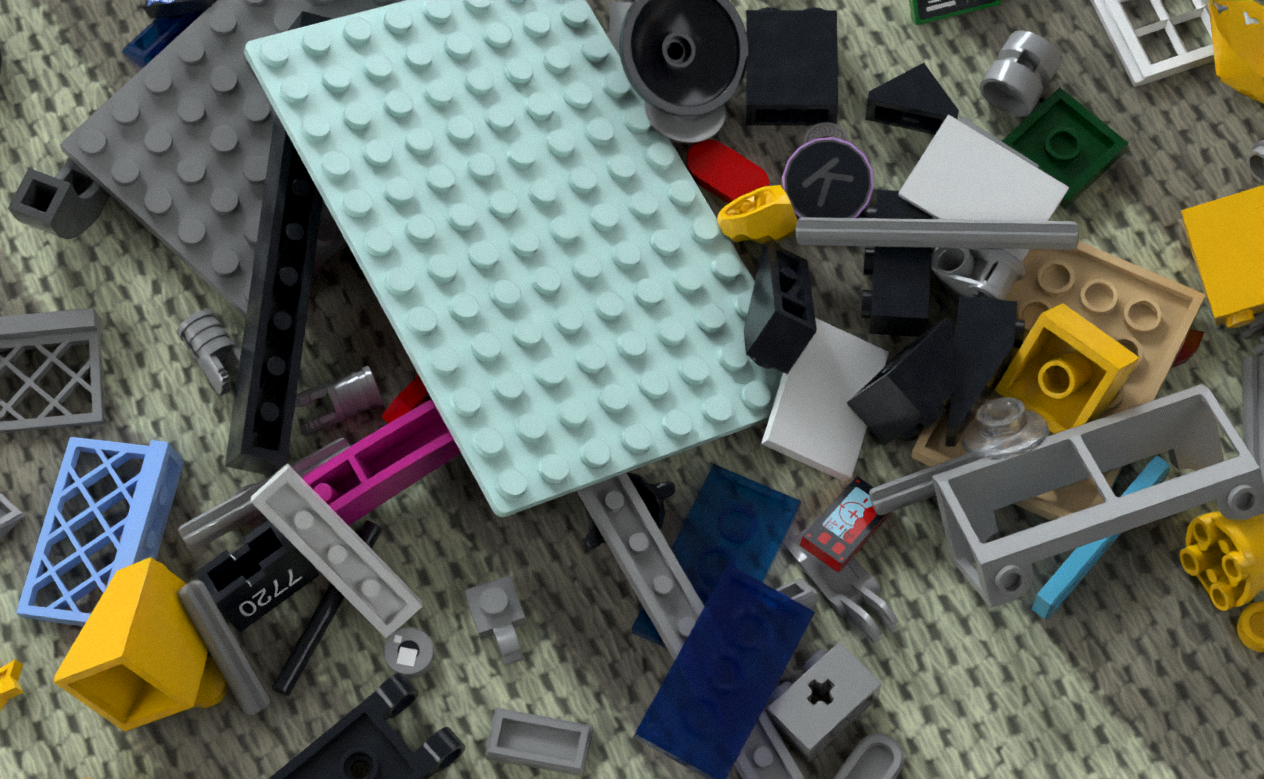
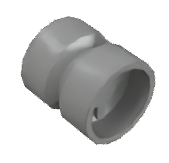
(1020, 73)

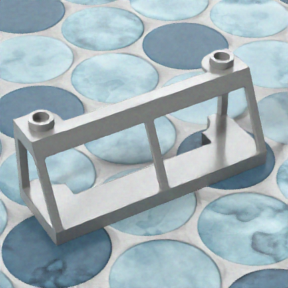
(1175, 423)

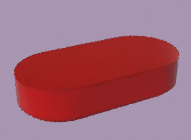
(724, 170)

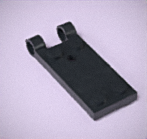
(368, 738)

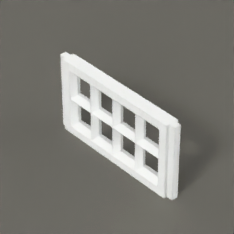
(1131, 51)

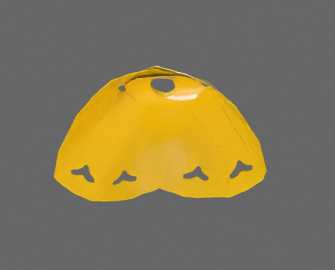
(1239, 46)

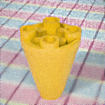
(1226, 557)

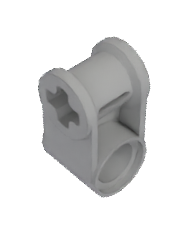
(976, 272)

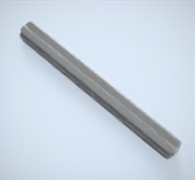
(937, 233)

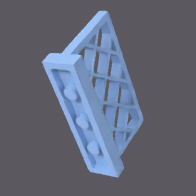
(140, 530)

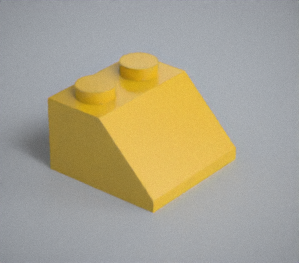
(1067, 370)

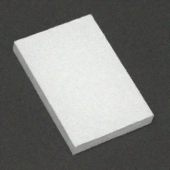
(977, 179)
(811, 406)

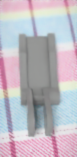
(845, 589)

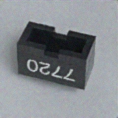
(256, 576)

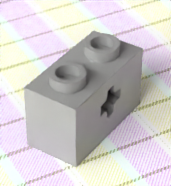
(812, 726)

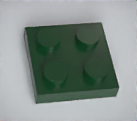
(1067, 143)

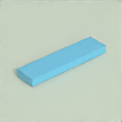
(1086, 556)

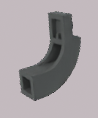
(61, 203)

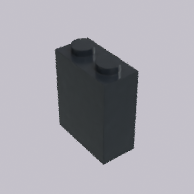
(791, 67)

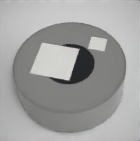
(409, 652)

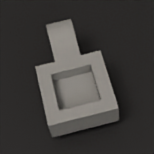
(497, 613)

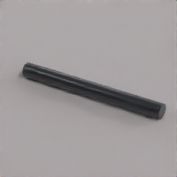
(317, 625)

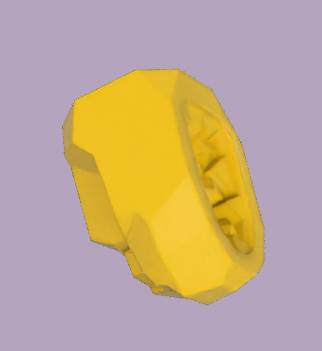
(759, 216)

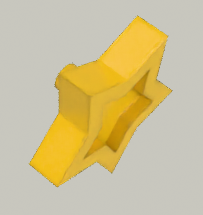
(9, 681)

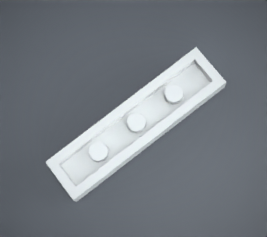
(336, 551)

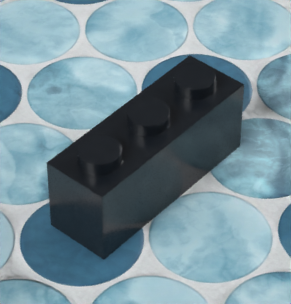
(899, 276)

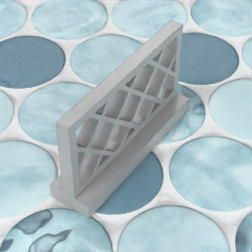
(44, 331)

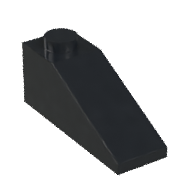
(780, 310)
(983, 353)

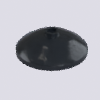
(708, 48)

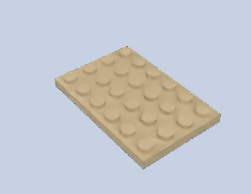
(1122, 300)

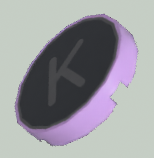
(828, 179)

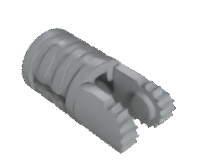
(210, 348)
(348, 396)

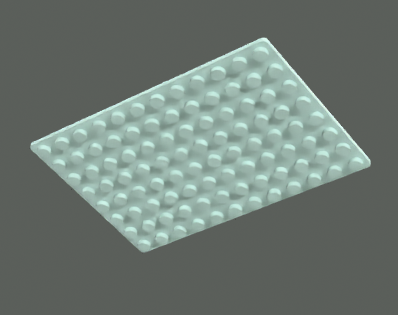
(523, 236)

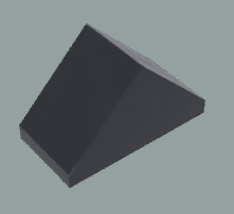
(911, 102)

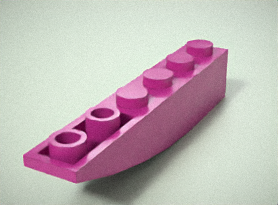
(384, 463)

